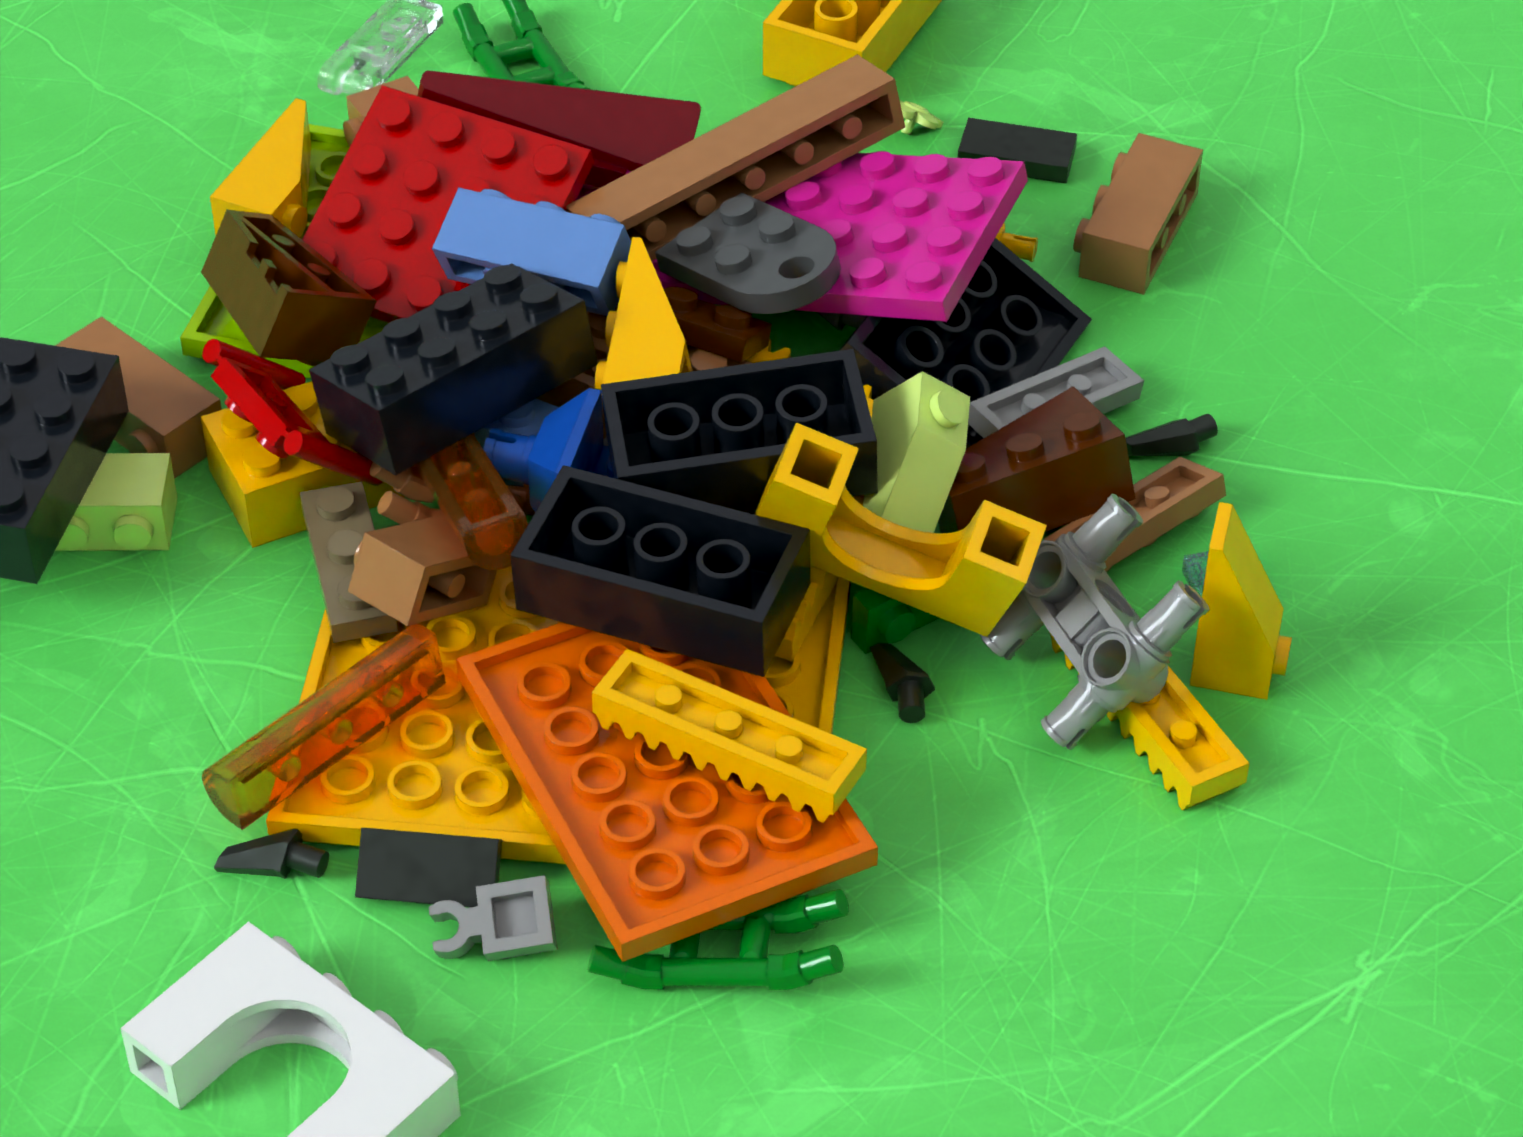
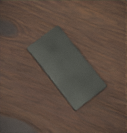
(1044, 151)
(425, 866)

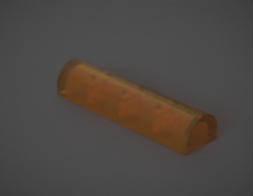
(475, 502)
(325, 726)

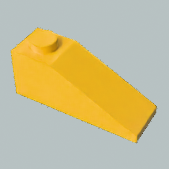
(272, 174)
(1240, 633)

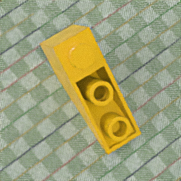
(643, 331)

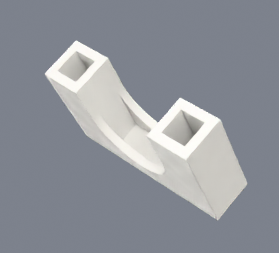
(264, 995)

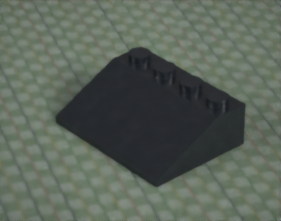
(997, 335)

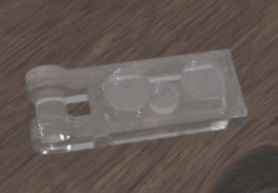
(380, 46)

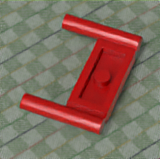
(257, 396)

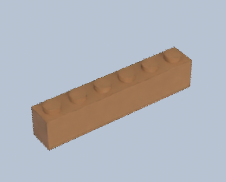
(754, 153)

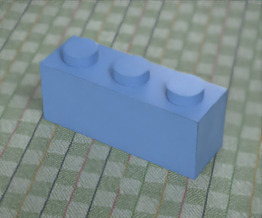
(542, 238)

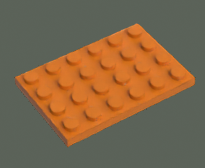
(641, 832)

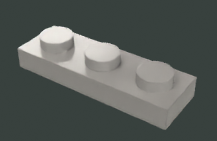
(1096, 375)

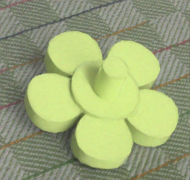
(915, 114)

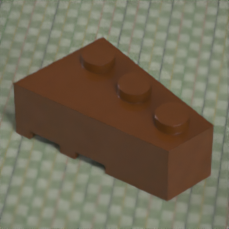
(283, 290)
(1044, 465)

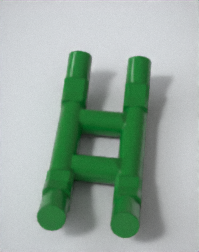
(529, 44)
(752, 966)

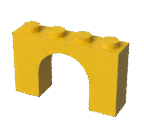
(954, 575)

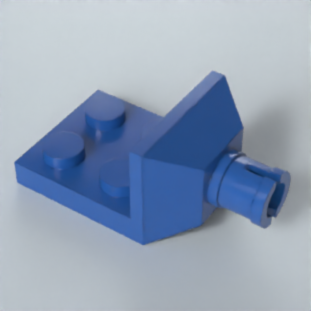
(566, 437)

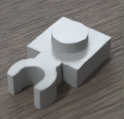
(509, 920)

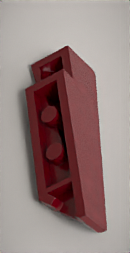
(617, 127)

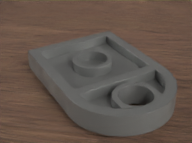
(753, 257)

